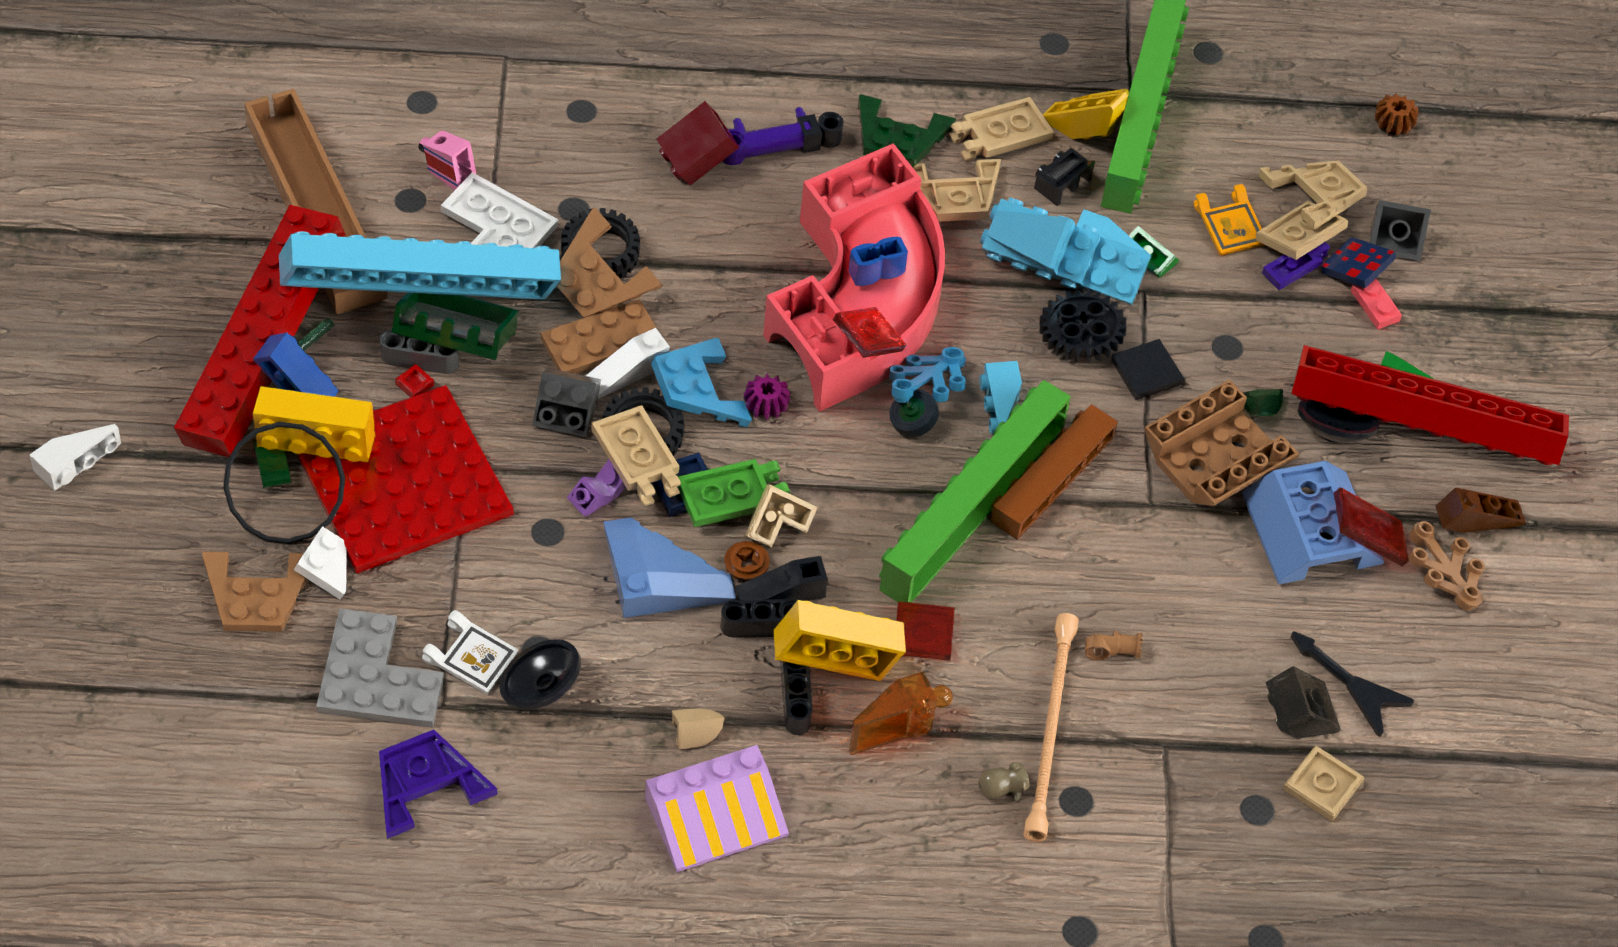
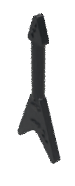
(1365, 693)

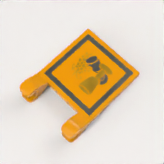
(1232, 225)

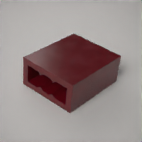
(696, 143)

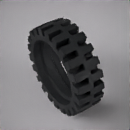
(621, 227)
(654, 403)

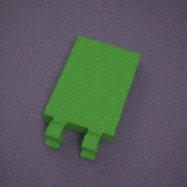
(727, 490)

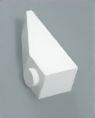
(630, 362)

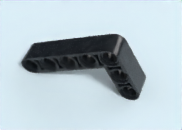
(792, 678)

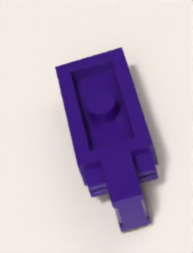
(1287, 270)

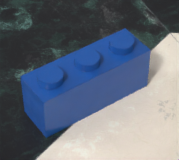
(291, 367)

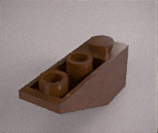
(1476, 511)

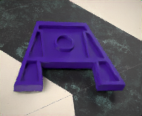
(420, 768)

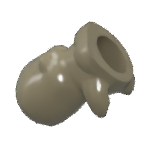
(1000, 781)

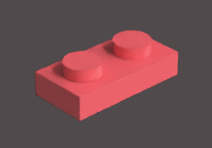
(1377, 304)

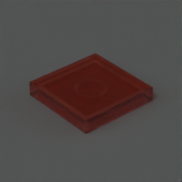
(869, 332)
(927, 629)

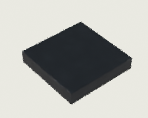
(1147, 369)

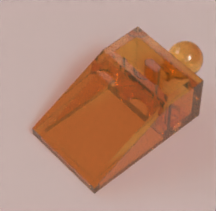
(899, 713)

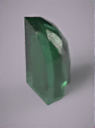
(1264, 401)

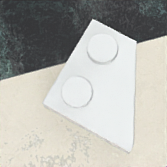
(325, 563)

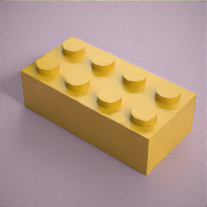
(342, 421)
(839, 640)

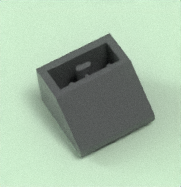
(566, 402)

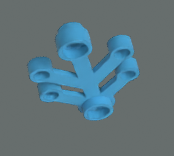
(950, 359)

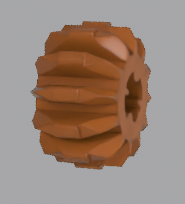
(1396, 114)

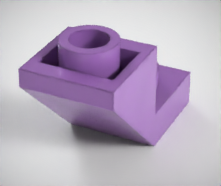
(596, 492)

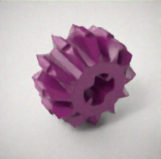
(766, 396)

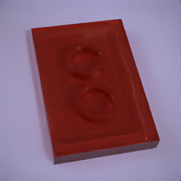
(1371, 526)

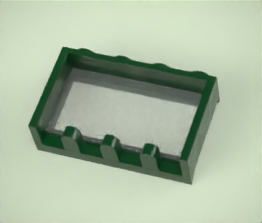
(455, 322)

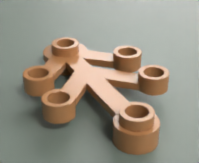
(1466, 593)

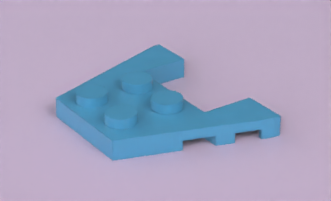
(688, 384)

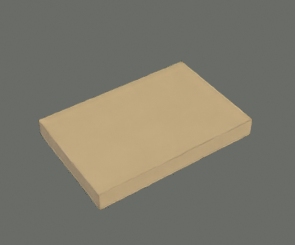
(1295, 237)

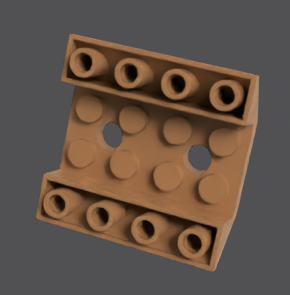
(1203, 436)

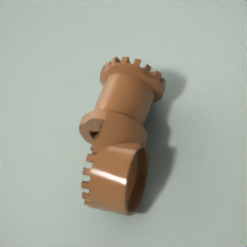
(1104, 646)

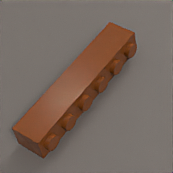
(1053, 471)

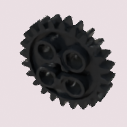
(1082, 325)

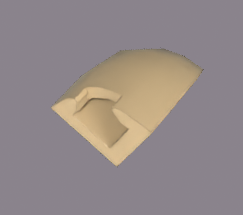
(696, 727)

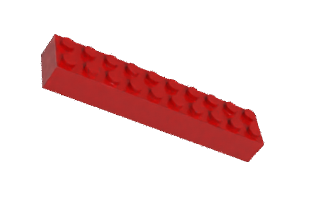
(231, 380)
(1431, 405)

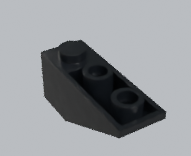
(796, 580)

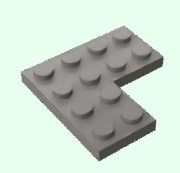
(364, 685)

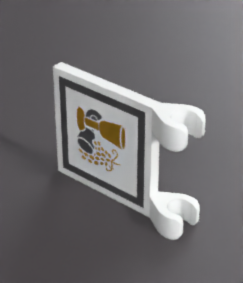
(474, 656)

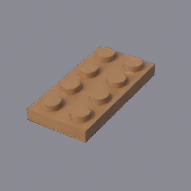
(593, 339)

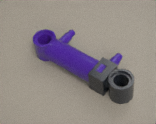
(804, 134)

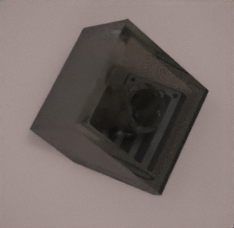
(1302, 704)

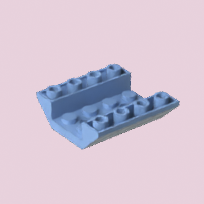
(1292, 521)

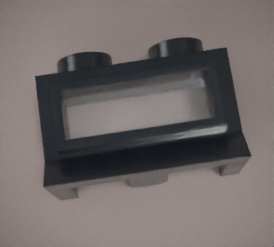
(1062, 174)

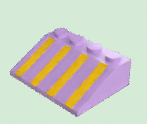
(716, 808)

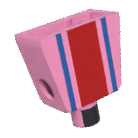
(448, 158)

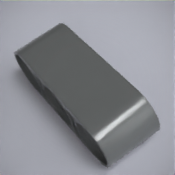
(407, 352)

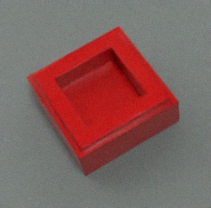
(414, 381)

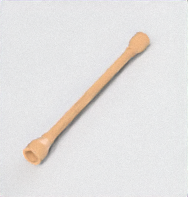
(1036, 823)

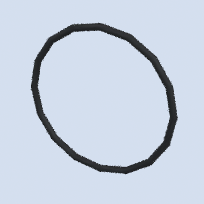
(227, 477)

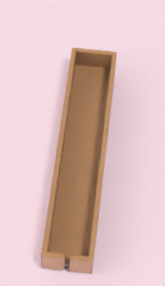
(304, 174)

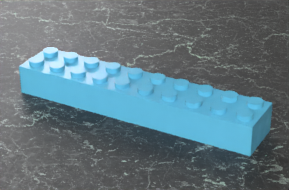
(418, 266)

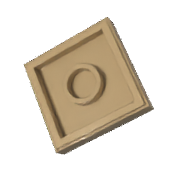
(1323, 783)

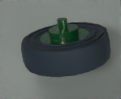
(916, 415)

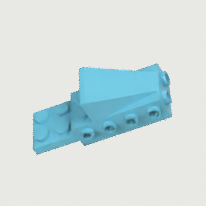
(1063, 251)

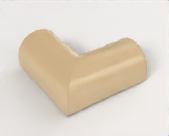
(778, 508)

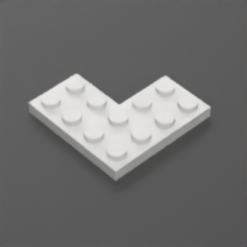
(498, 214)

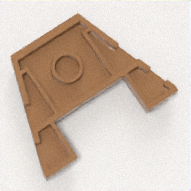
(588, 278)
(252, 602)

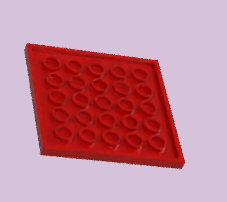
(417, 487)

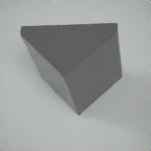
(1400, 228)

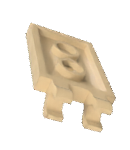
(1001, 129)
(638, 453)

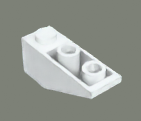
(71, 454)

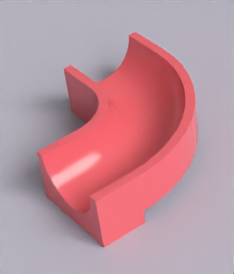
(841, 210)

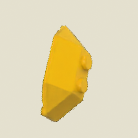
(1088, 114)

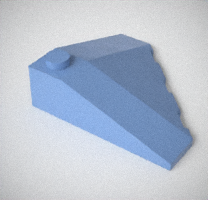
(658, 575)

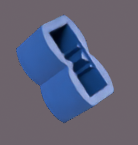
(880, 260)

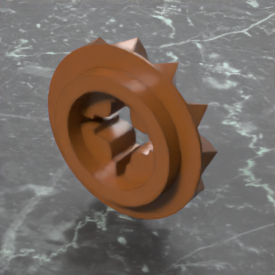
(742, 552)

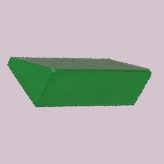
(1161, 258)

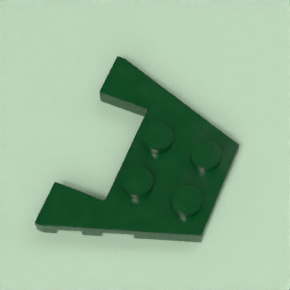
(908, 138)

